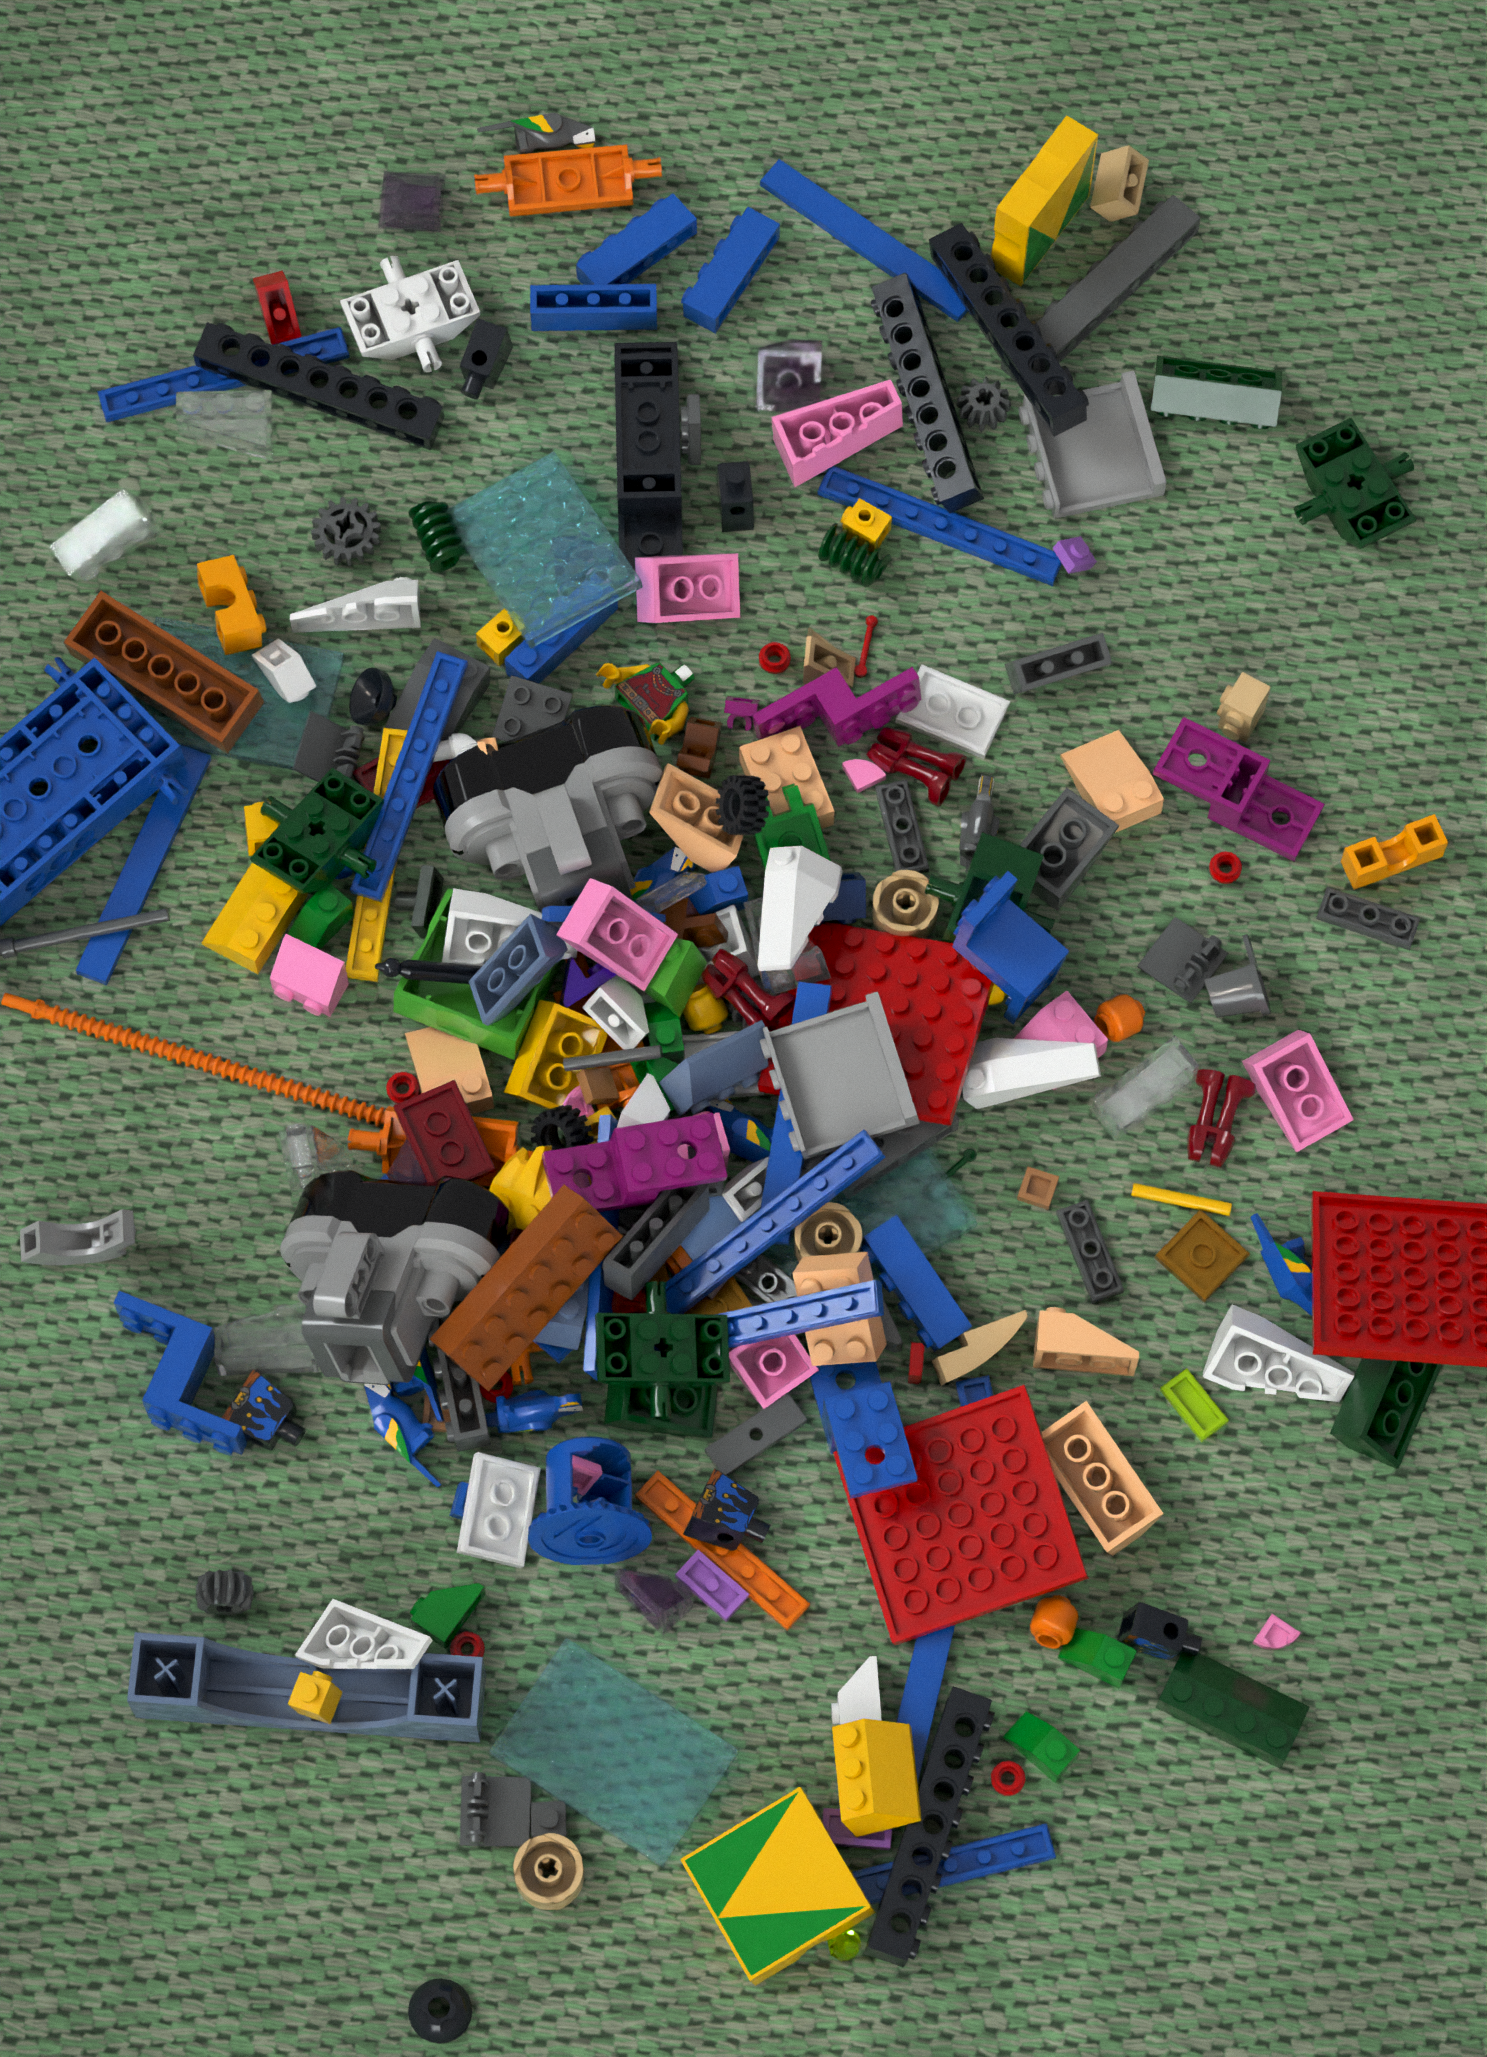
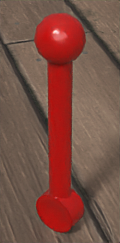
(861, 670)

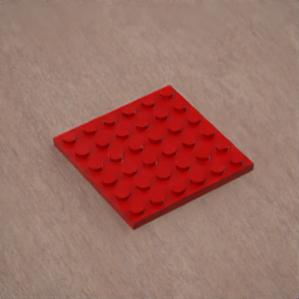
(929, 1000)
(1399, 1278)
(974, 1527)

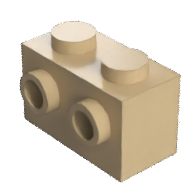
(1119, 183)
(1242, 707)

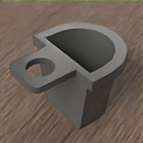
(1240, 989)

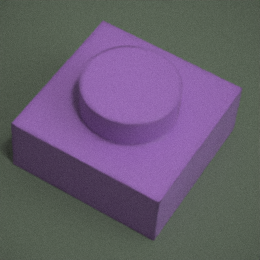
(1074, 555)

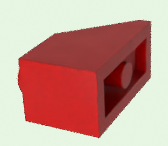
(277, 307)

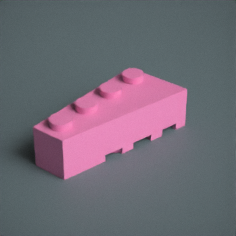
(834, 429)

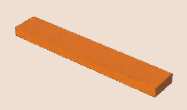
(740, 1565)

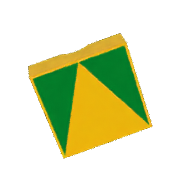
(1043, 200)
(777, 1886)

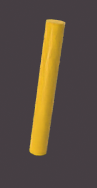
(1181, 1199)

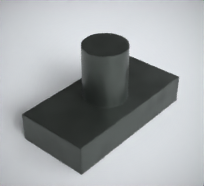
(424, 901)

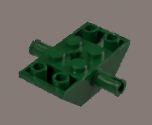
(1352, 485)
(320, 834)
(991, 859)
(690, 1346)

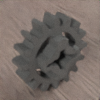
(355, 540)

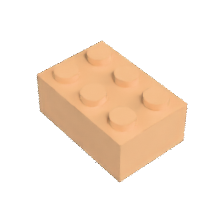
(785, 761)
(847, 1342)

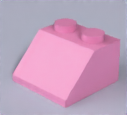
(308, 976)
(1065, 1022)
(771, 1367)

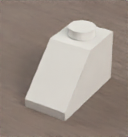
(285, 671)
(619, 1012)
(645, 1105)
(746, 1189)
(859, 1696)

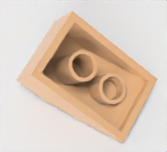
(1114, 780)
(689, 817)
(446, 1058)
(1074, 1344)

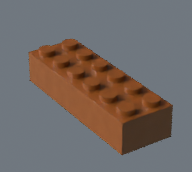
(165, 672)
(526, 1287)

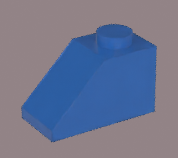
(720, 892)

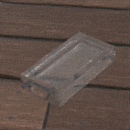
(671, 891)

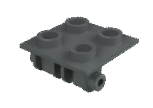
(529, 708)
(326, 747)
(1183, 959)
(495, 1810)

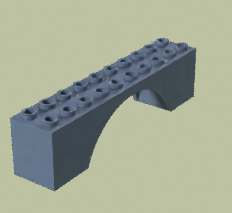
(233, 1686)

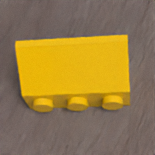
(254, 919)
(551, 1037)
(876, 1775)

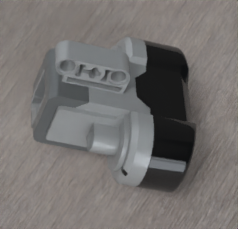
(554, 803)
(385, 1263)

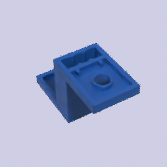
(1008, 946)
(179, 1374)
(861, 1421)

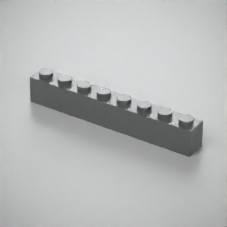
(1117, 276)

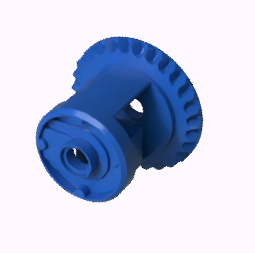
(602, 1522)

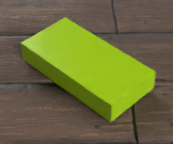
(1194, 1405)

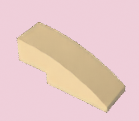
(977, 1347)

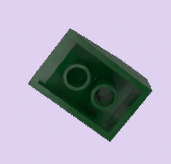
(690, 1409)

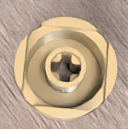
(907, 889)
(828, 1221)
(540, 1853)

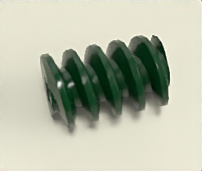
(437, 535)
(852, 557)

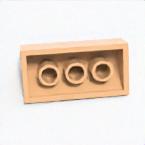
(1099, 1479)

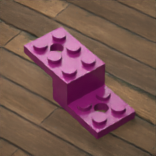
(838, 708)
(1238, 789)
(639, 1162)

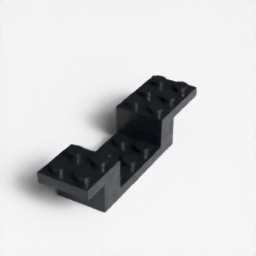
(648, 449)

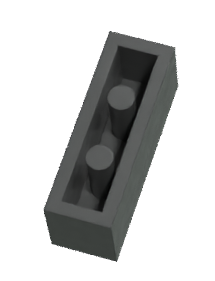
(1058, 663)

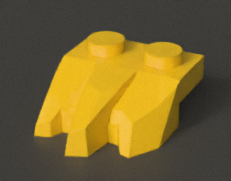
(523, 1185)

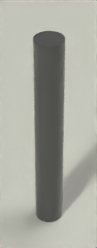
(613, 1058)

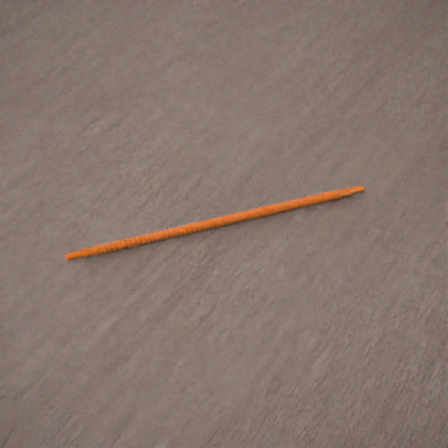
(39, 1010)

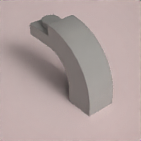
(78, 1243)

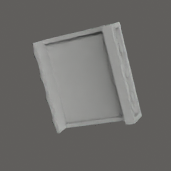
(1101, 460)
(839, 1077)

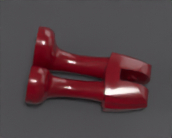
(893, 757)
(728, 975)
(1211, 1084)

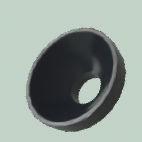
(372, 697)
(440, 2029)

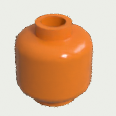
(1120, 1017)
(1054, 1621)

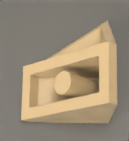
(823, 657)

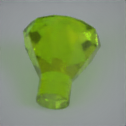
(845, 1945)

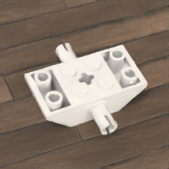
(411, 312)

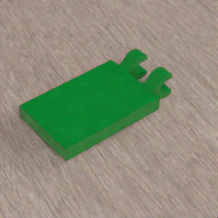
(792, 827)

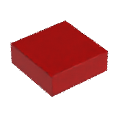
(916, 1363)

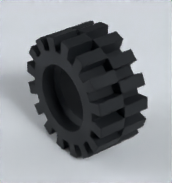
(742, 805)
(570, 1123)

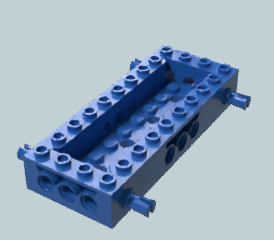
(85, 790)

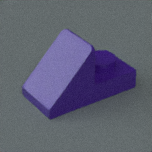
(577, 985)

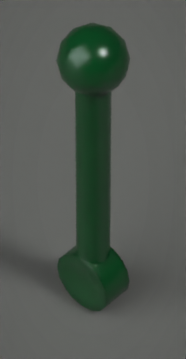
(969, 1156)

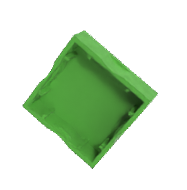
(453, 1006)

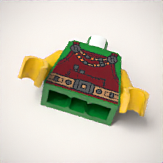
(652, 694)

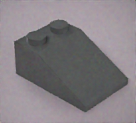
(471, 690)
(1071, 841)

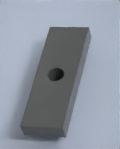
(691, 429)
(898, 809)
(1349, 912)
(1097, 1268)
(760, 1272)
(772, 1423)

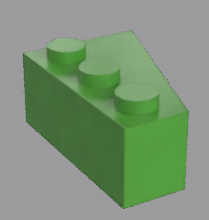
(676, 976)

